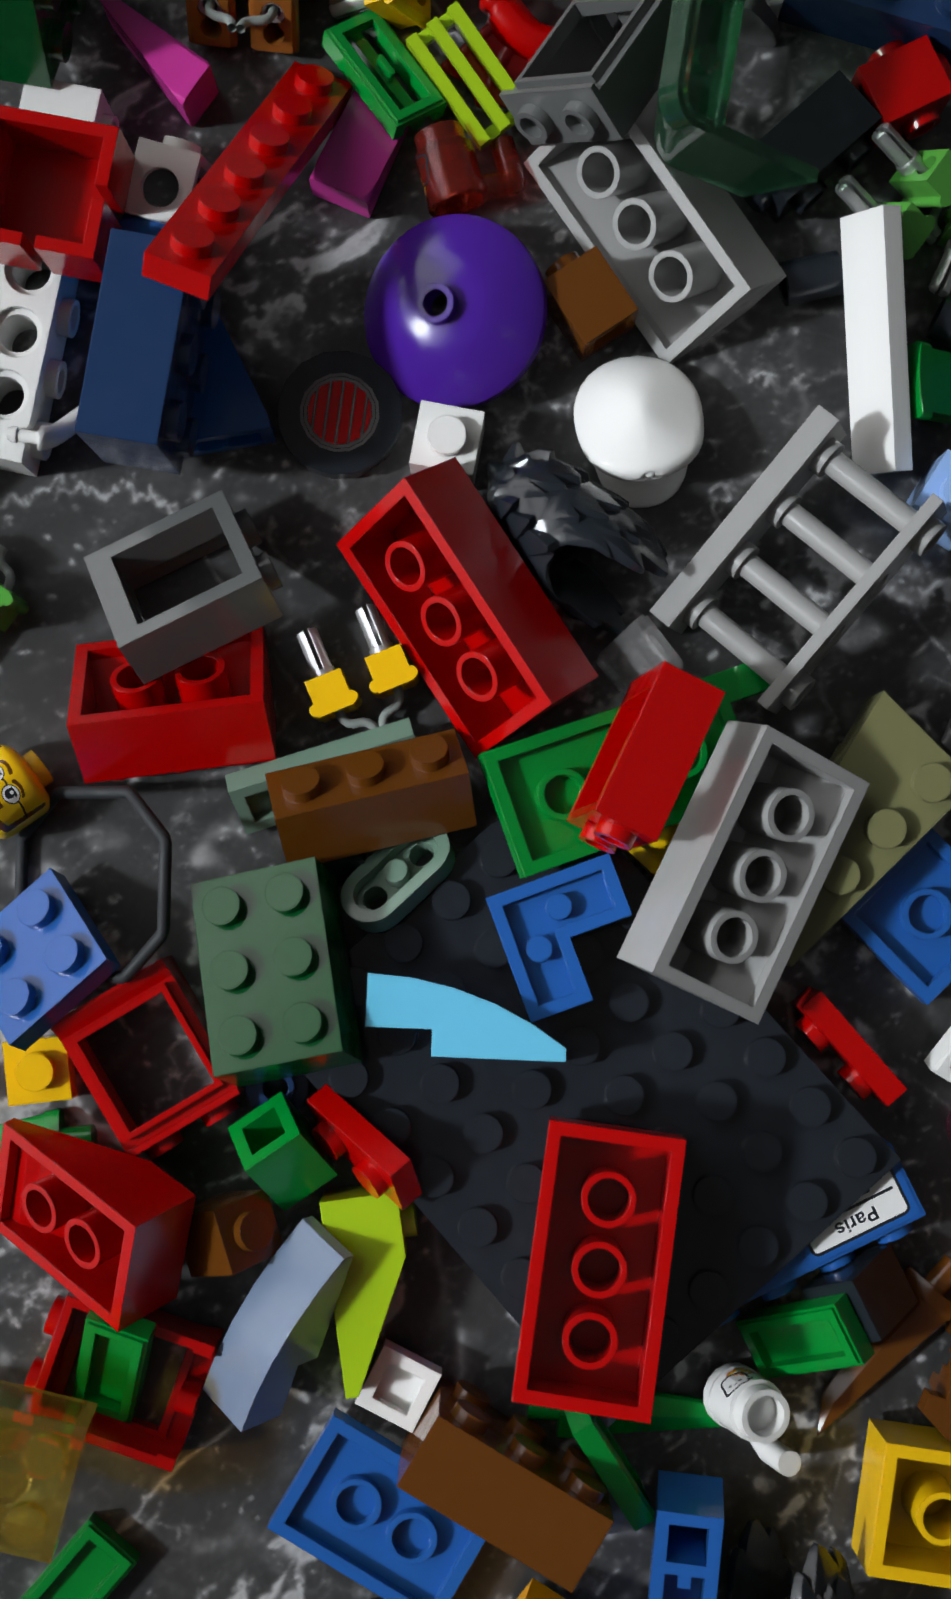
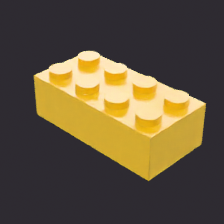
(904, 1504)

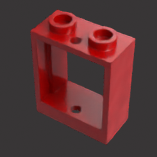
(644, 759)

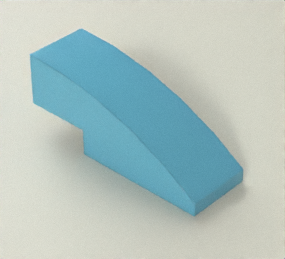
(459, 1021)

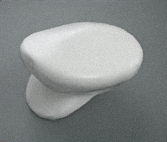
(639, 427)

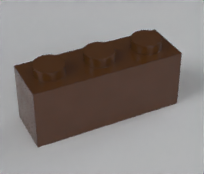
(372, 798)

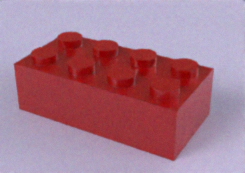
(465, 606)
(599, 1269)

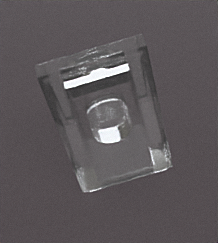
(635, 653)

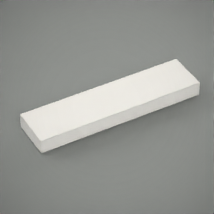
(876, 339)

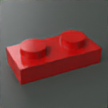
(862, 1067)
(376, 1160)

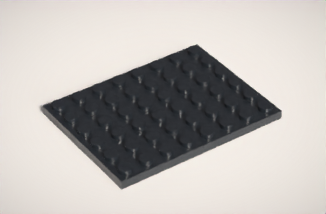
(765, 1131)

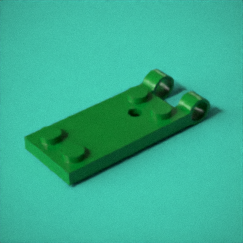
(542, 775)

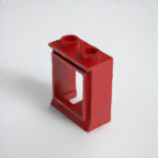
(162, 1131)
(140, 1439)

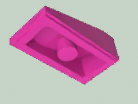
(174, 67)
(355, 160)

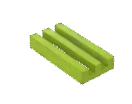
(436, 31)

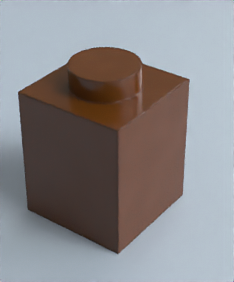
(588, 302)
(231, 1234)

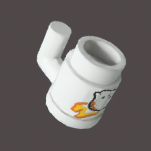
(753, 1411)

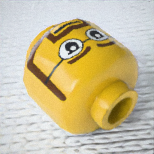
(21, 790)

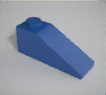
(686, 1536)

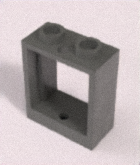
(201, 622)

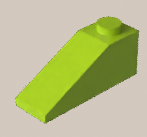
(378, 1239)

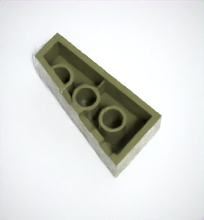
(903, 802)

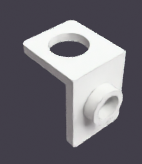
(174, 155)

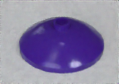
(490, 318)

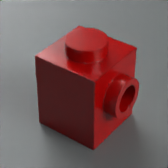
(906, 85)

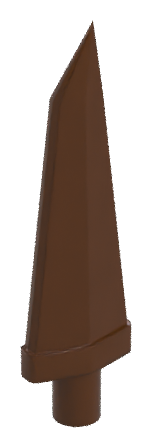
(919, 1324)

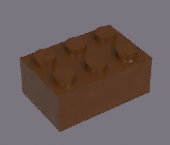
(506, 1482)

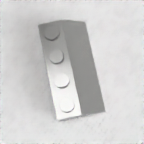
(664, 233)
(744, 868)

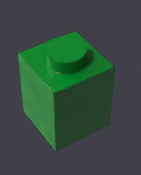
(281, 1151)

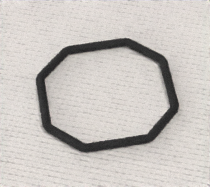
(164, 863)

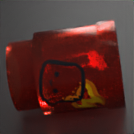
(453, 173)

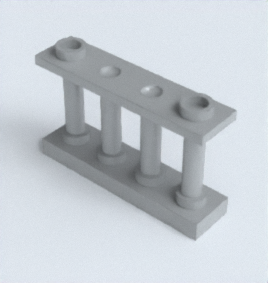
(776, 502)

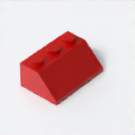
(184, 721)

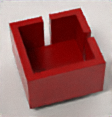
(60, 191)

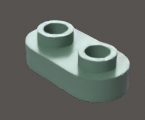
(394, 875)

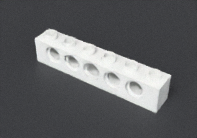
(48, 310)

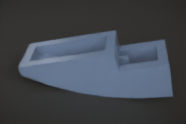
(278, 1326)

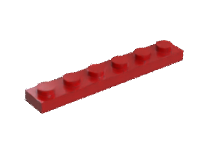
(246, 182)

